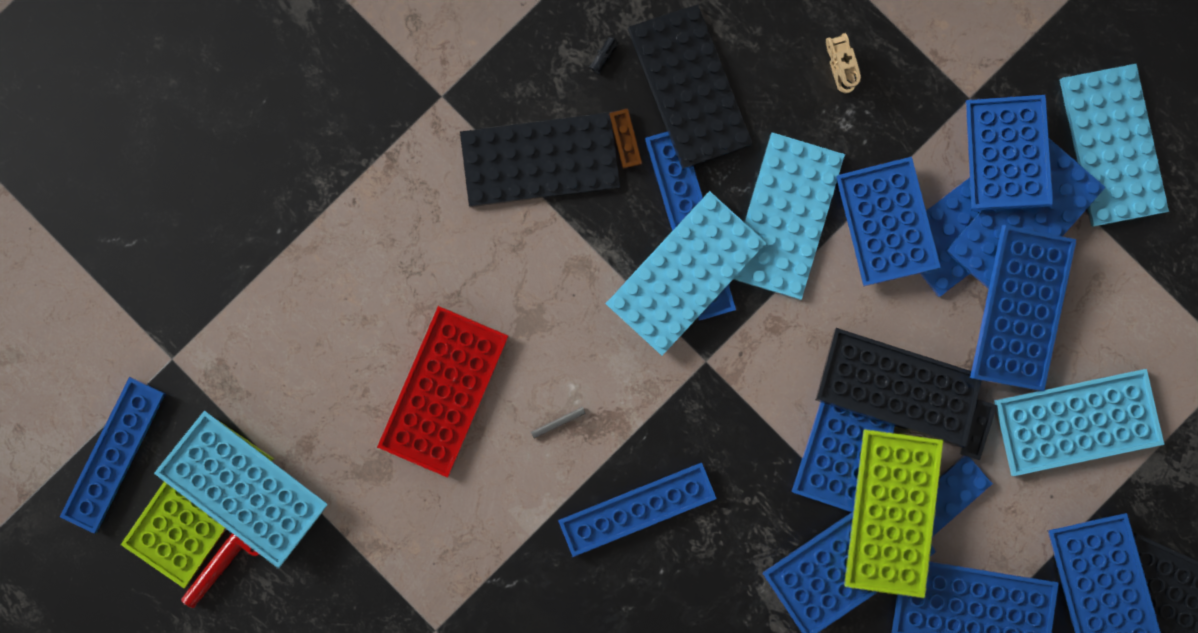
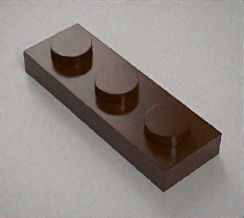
(625, 138)

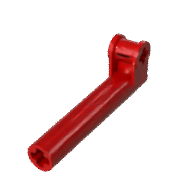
(215, 568)

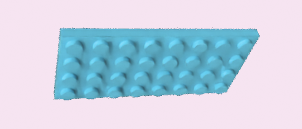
(1115, 143)
(789, 213)
(685, 273)
(1079, 422)
(241, 489)

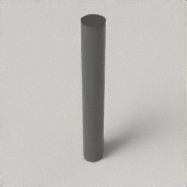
(558, 422)

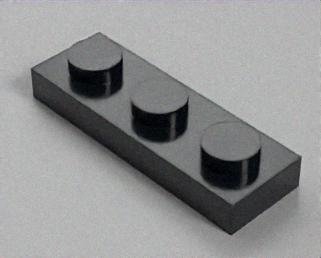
(979, 429)

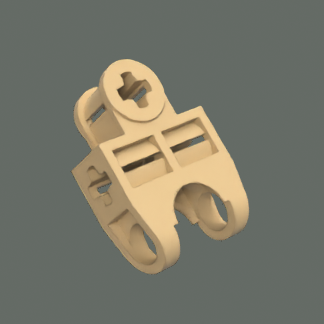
(843, 62)

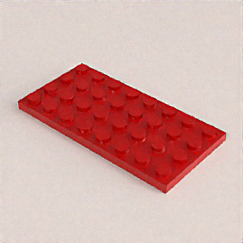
(442, 391)

